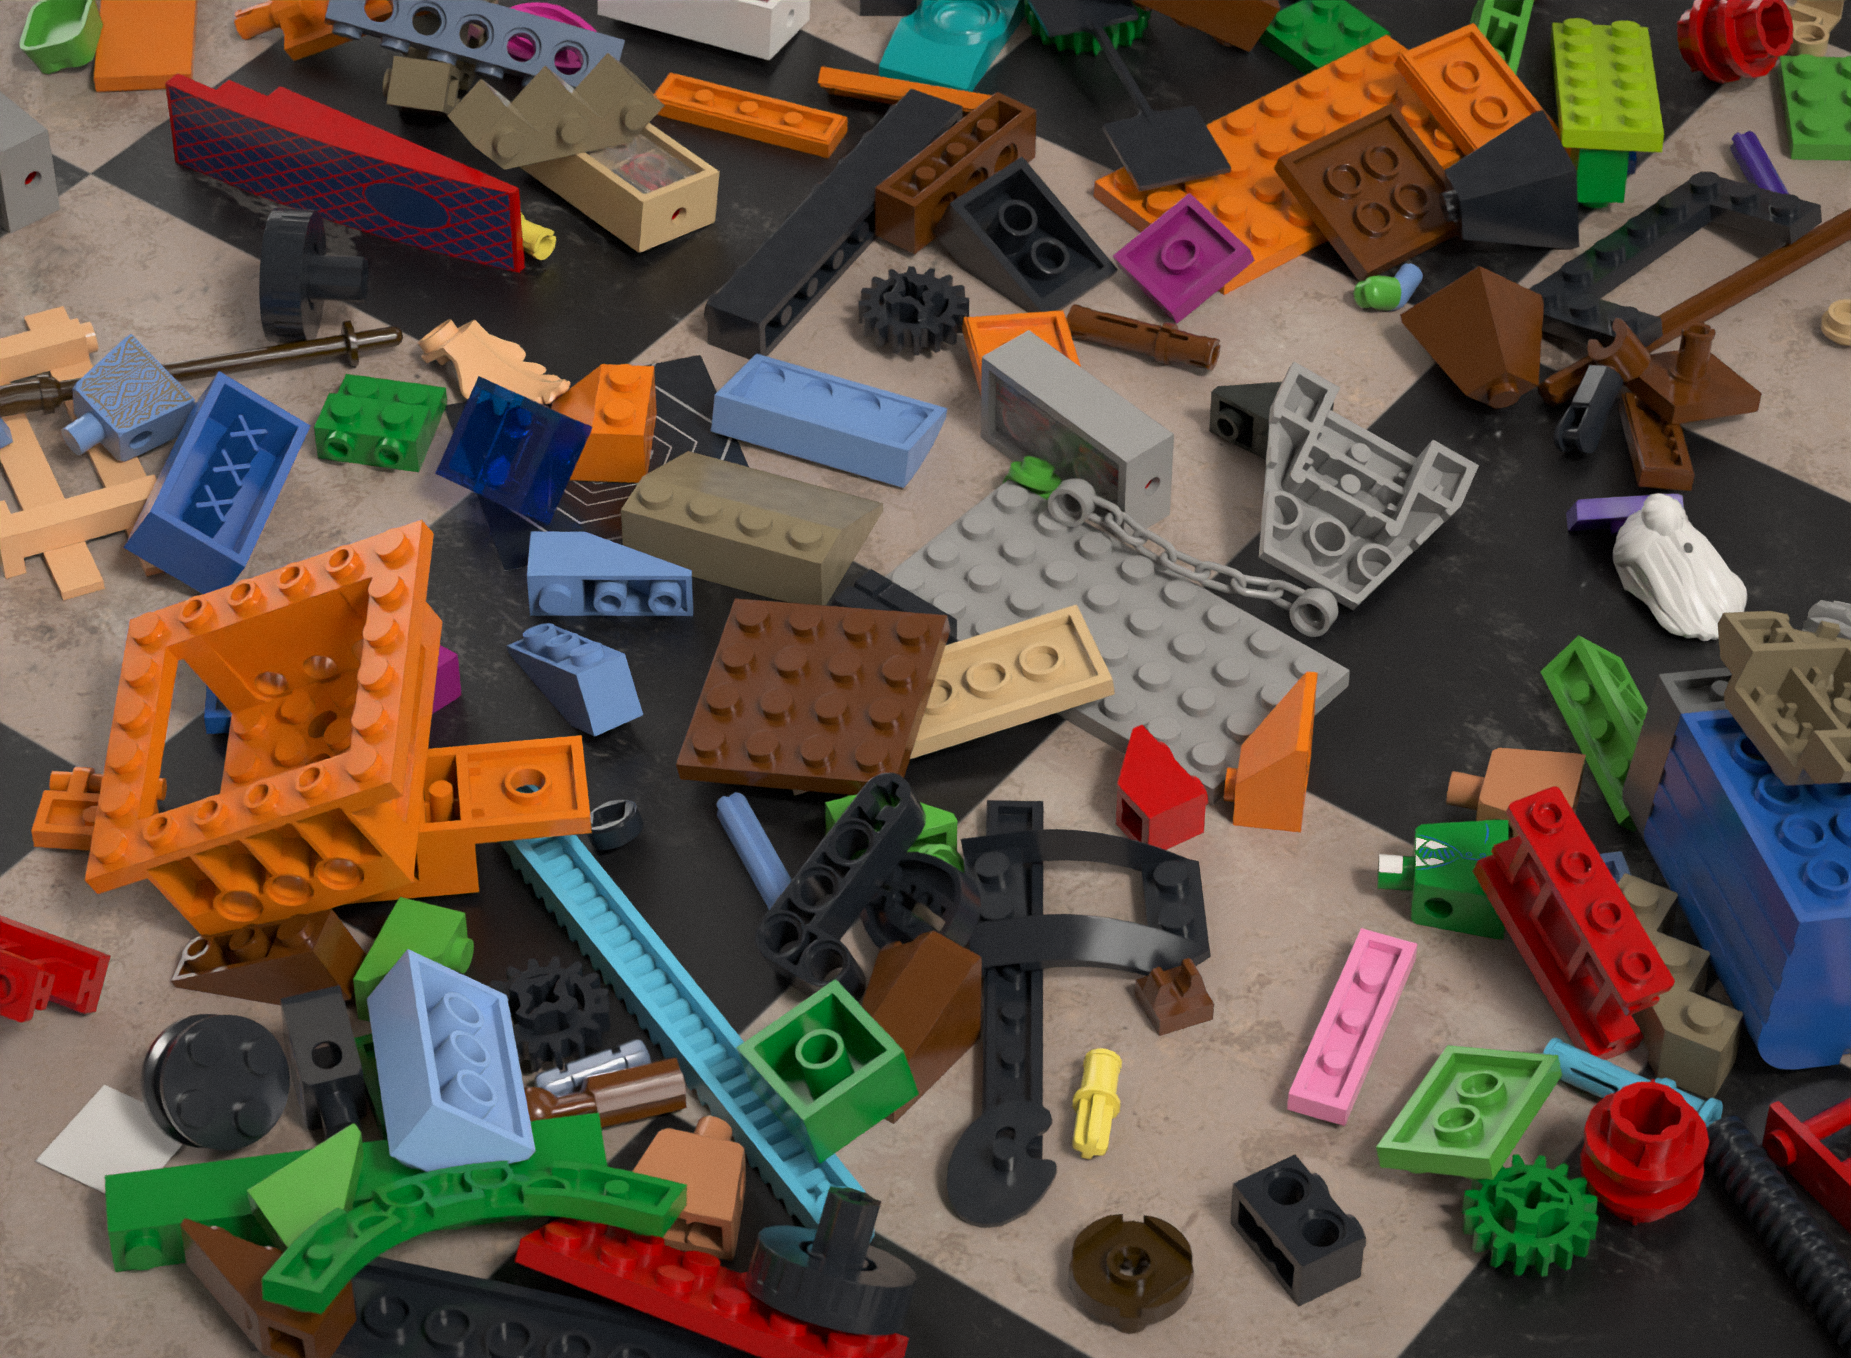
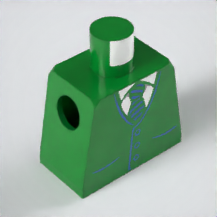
(1442, 878)

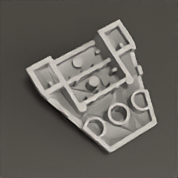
(1343, 500)

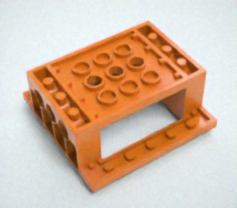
(299, 815)

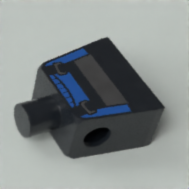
(329, 1077)

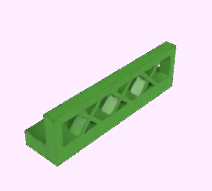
(1601, 713)

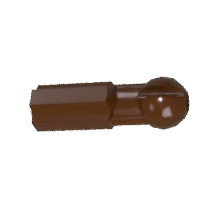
(616, 1094)

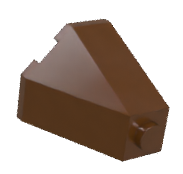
(1483, 335)
(928, 1004)

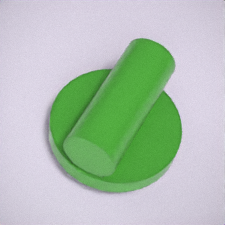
(1034, 475)

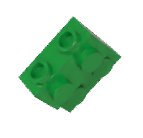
(379, 422)

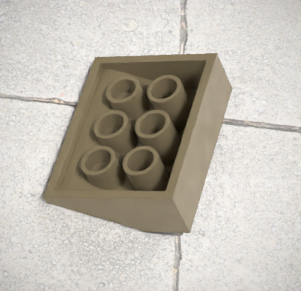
(748, 527)

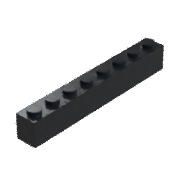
(822, 234)

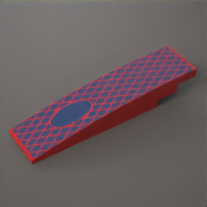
(345, 170)

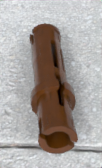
(1162, 342)

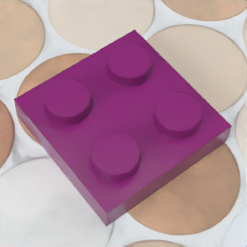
(1183, 258)

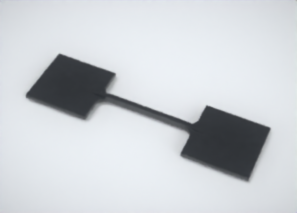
(1154, 145)

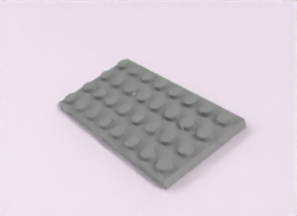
(1176, 652)

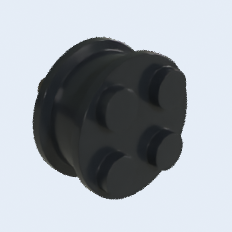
(215, 1081)

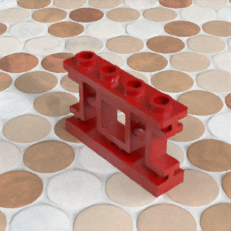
(1573, 925)
(45, 968)

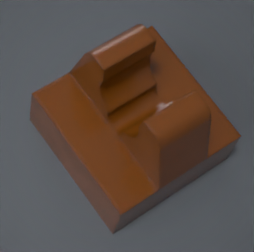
(1174, 998)

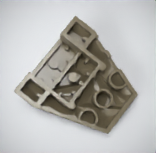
(1790, 694)

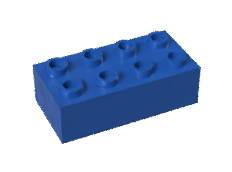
(217, 486)

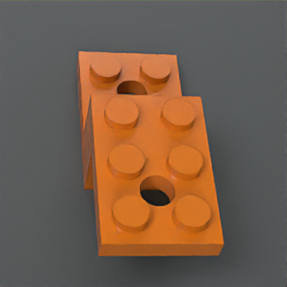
(475, 800)

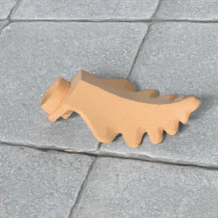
(486, 356)

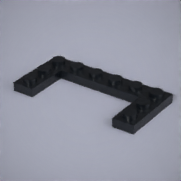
(1575, 290)

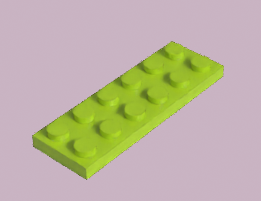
(1606, 86)

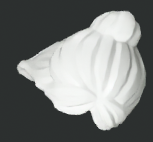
(1676, 570)

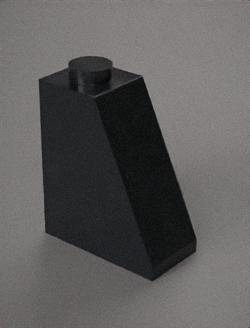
(1515, 189)

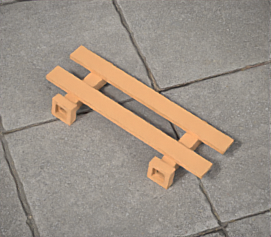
(47, 519)

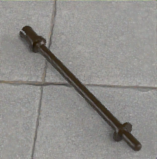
(49, 393)

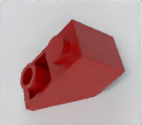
(1157, 796)

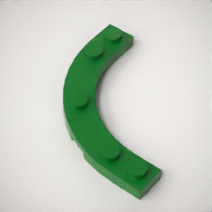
(344, 1242)

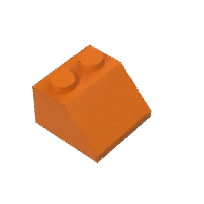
(623, 413)

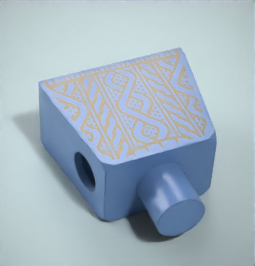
(127, 404)

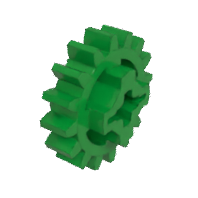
(1530, 1216)

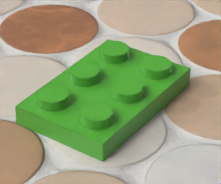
(1816, 106)
(1469, 1112)

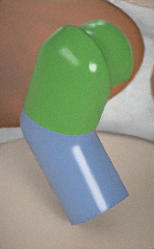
(1388, 292)

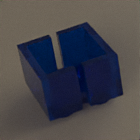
(515, 449)

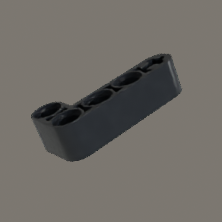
(885, 822)

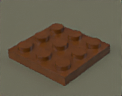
(1371, 191)

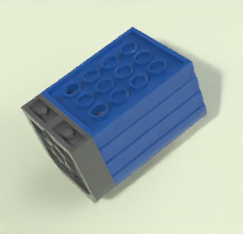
(1752, 868)

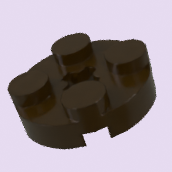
(1125, 1299)

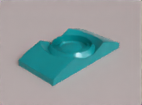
(950, 41)

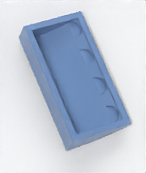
(827, 419)

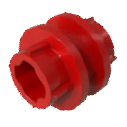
(1734, 37)
(1644, 1152)

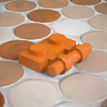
(70, 809)

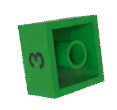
(828, 1071)

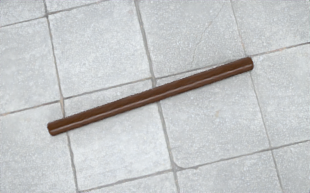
(1718, 297)

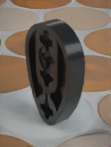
(935, 886)

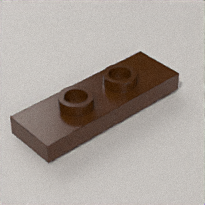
(1655, 446)

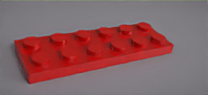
(686, 1291)

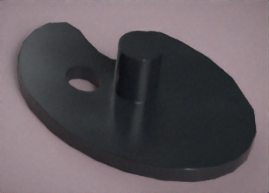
(996, 1179)

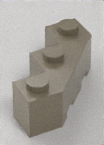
(427, 85)
(554, 118)
(1684, 1032)

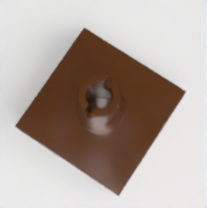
(1693, 382)

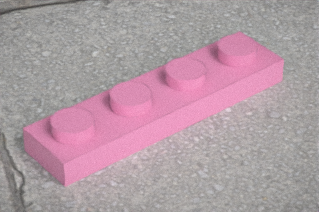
(1352, 1027)

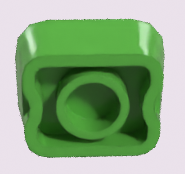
(61, 34)

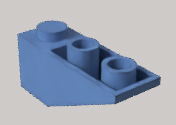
(602, 578)
(579, 677)

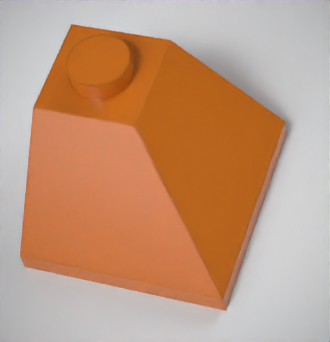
(1275, 764)

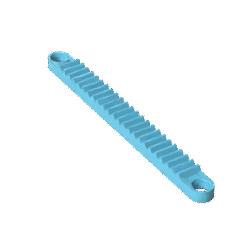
(674, 1013)

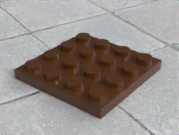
(813, 696)

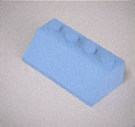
(447, 1068)

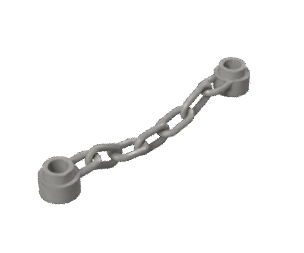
(1302, 612)

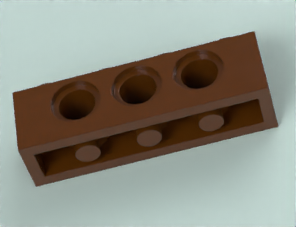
(960, 159)

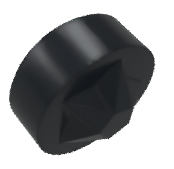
(614, 824)

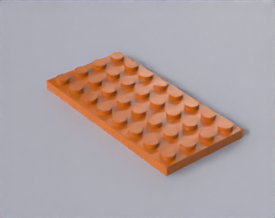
(1252, 196)

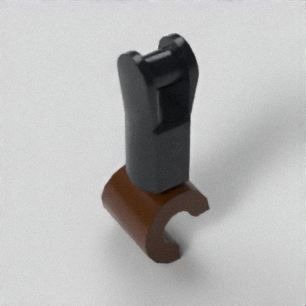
(1598, 391)

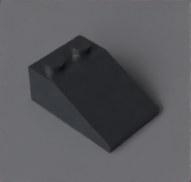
(1023, 241)

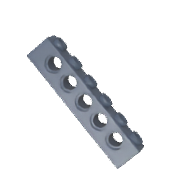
(498, 22)

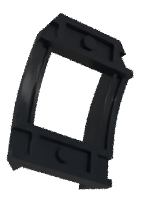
(1044, 941)

